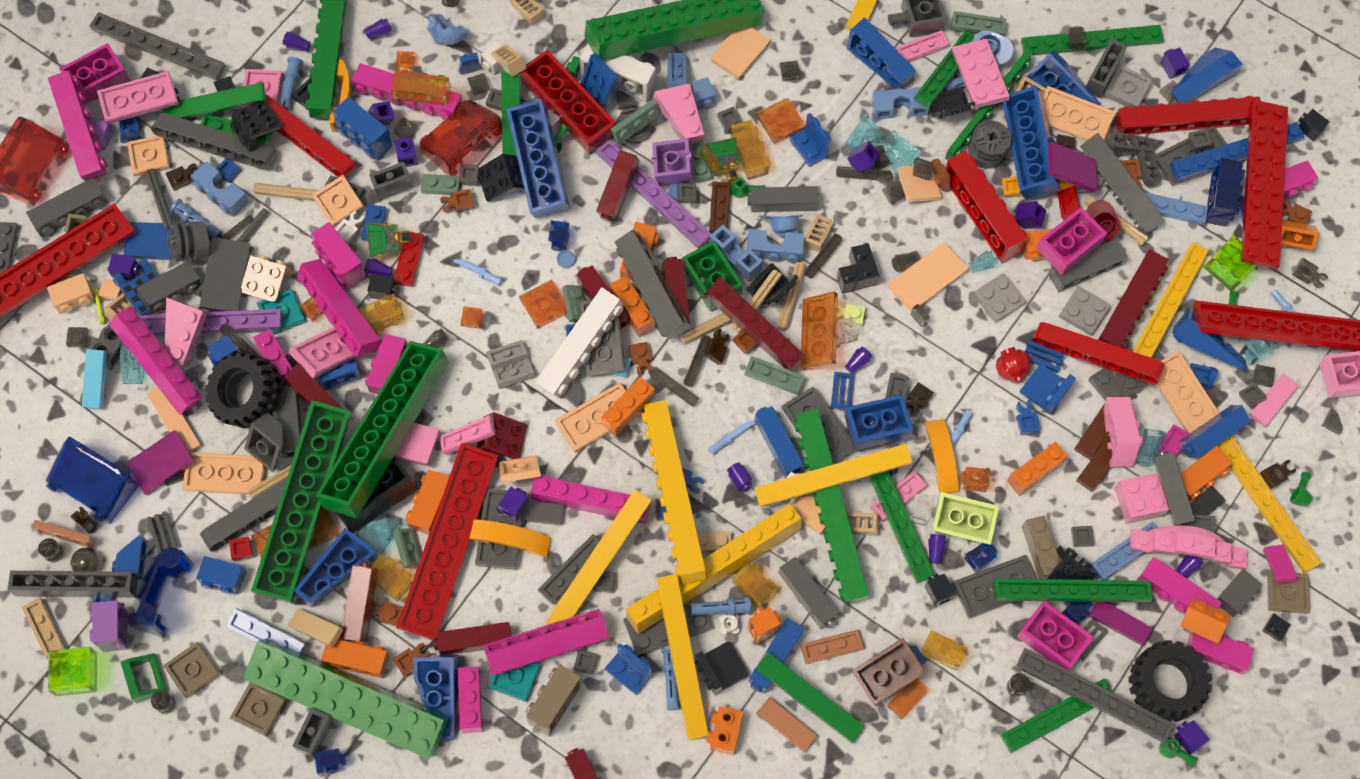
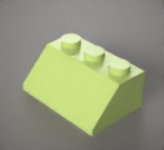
(965, 518)

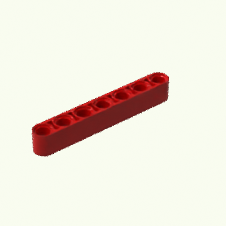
(311, 142)
(1099, 353)

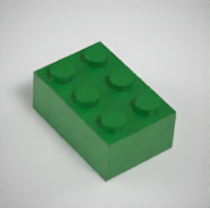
(705, 267)

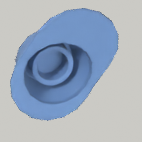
(1000, 45)
(783, 224)

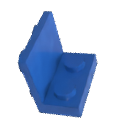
(812, 141)
(340, 375)
(1046, 388)
(629, 669)

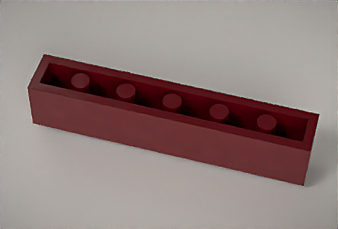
(1134, 299)
(753, 324)

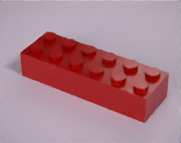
(569, 100)
(985, 207)

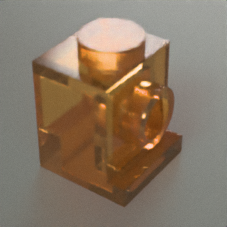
(971, 484)

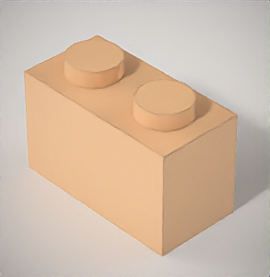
(71, 293)

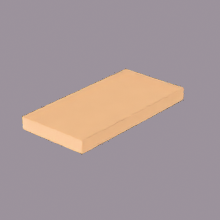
(1076, 115)
(927, 277)
(1185, 393)
(583, 423)
(223, 473)

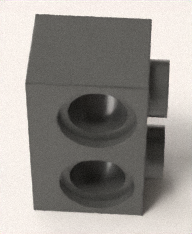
(112, 347)

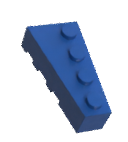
(879, 55)
(334, 567)

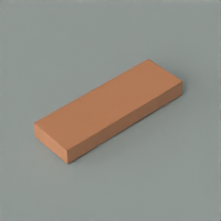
(63, 534)
(831, 647)
(786, 724)

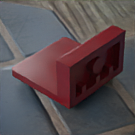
(507, 438)

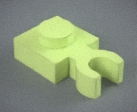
(853, 311)

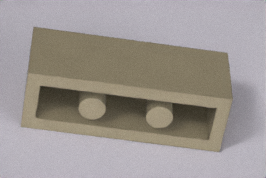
(1040, 546)

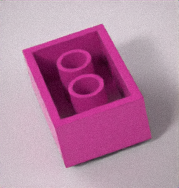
(97, 71)
(1071, 240)
(338, 256)
(1055, 636)

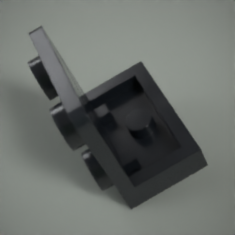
(950, 101)
(253, 122)
(500, 177)
(776, 293)
(1072, 567)
(720, 667)

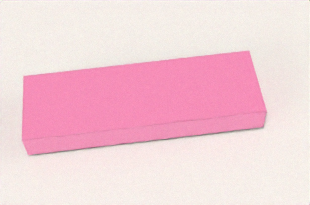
(924, 46)
(1275, 399)
(467, 434)
(906, 488)

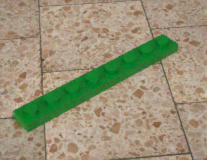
(1094, 39)
(986, 111)
(1072, 590)

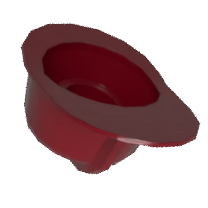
(1106, 217)

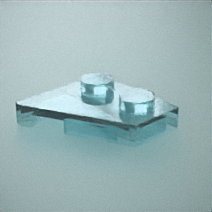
(865, 131)
(899, 152)

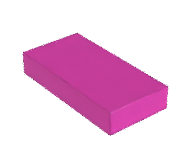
(1172, 440)
(1280, 563)

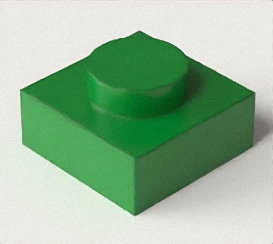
(574, 66)

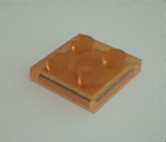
(780, 120)
(543, 304)

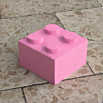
(1341, 374)
(1141, 498)

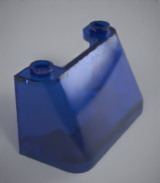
(91, 480)
(164, 564)

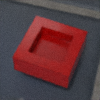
(240, 548)

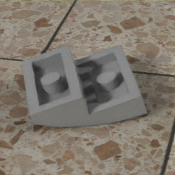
(510, 364)

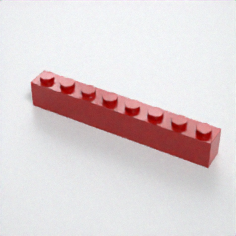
(1184, 116)

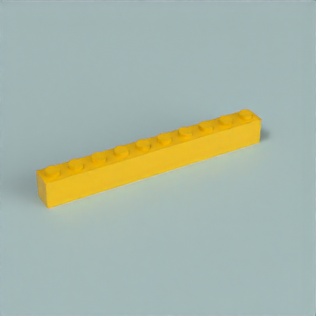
(674, 492)
(721, 564)

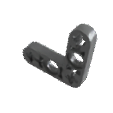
(1150, 173)

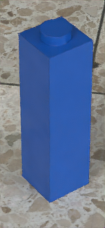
(1214, 431)
(778, 441)
(780, 649)

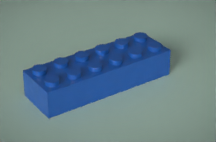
(1029, 142)
(538, 158)

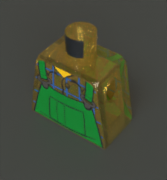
(722, 158)
(385, 238)

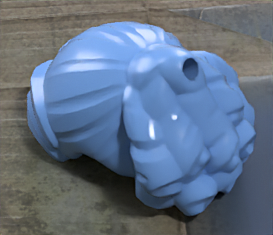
(444, 31)

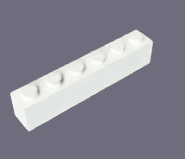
(580, 342)

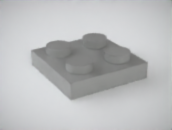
(1127, 87)
(999, 298)
(1084, 310)

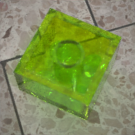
(1226, 264)
(72, 671)

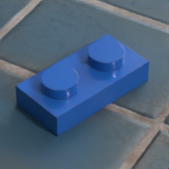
(373, 214)

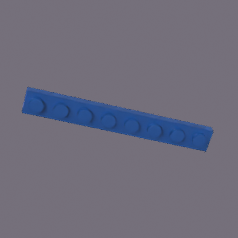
(1236, 151)

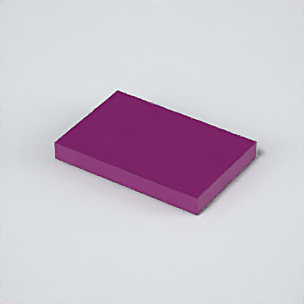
(1072, 167)
(160, 462)

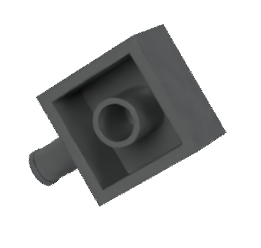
(920, 16)

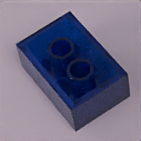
(1224, 192)

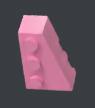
(681, 111)
(182, 329)
(1123, 431)

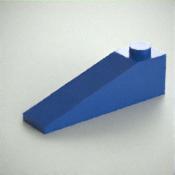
(1207, 73)
(1188, 332)

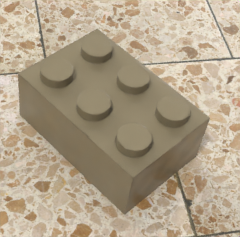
(553, 699)

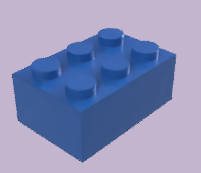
(362, 129)
(878, 422)

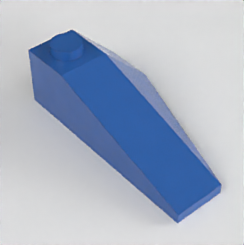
(1057, 73)
(439, 687)

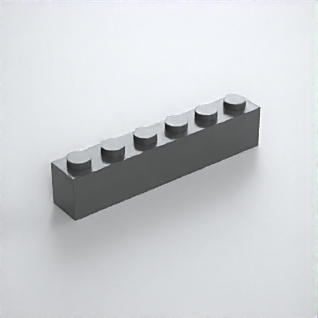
(1123, 184)
(651, 284)
(72, 584)

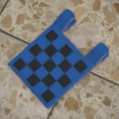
(130, 288)

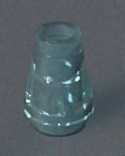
(984, 261)

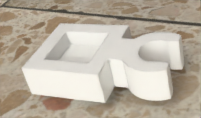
(349, 229)

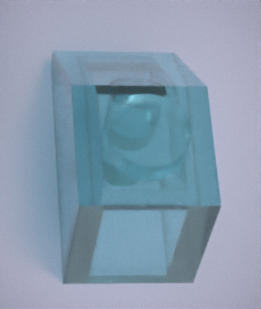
(1257, 350)
(130, 368)
(1151, 445)
(380, 533)

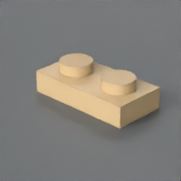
(712, 540)

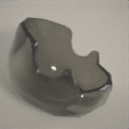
(87, 560)

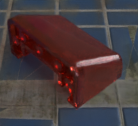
(459, 135)
(25, 159)

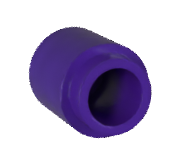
(740, 477)

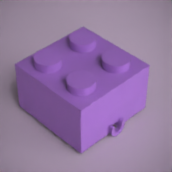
(673, 161)
(109, 626)

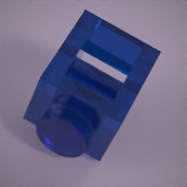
(559, 235)
(979, 562)
(1078, 611)
(329, 761)

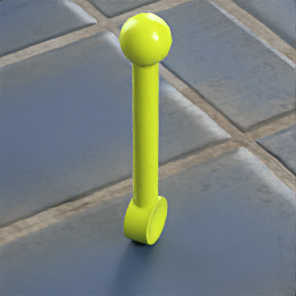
(95, 291)

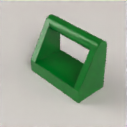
(132, 681)

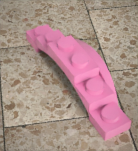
(1189, 541)

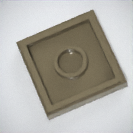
(1289, 596)
(191, 670)
(258, 709)

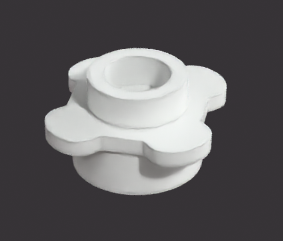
(729, 619)

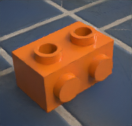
(1299, 235)
(1205, 620)
(764, 624)
(726, 730)

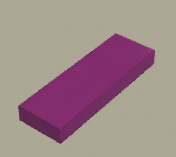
(1120, 622)

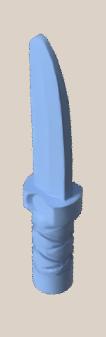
(482, 272)
(1282, 302)
(959, 429)
(727, 438)

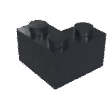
(861, 272)

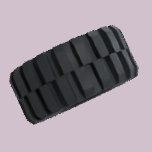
(224, 382)
(1190, 666)

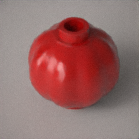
(1013, 365)

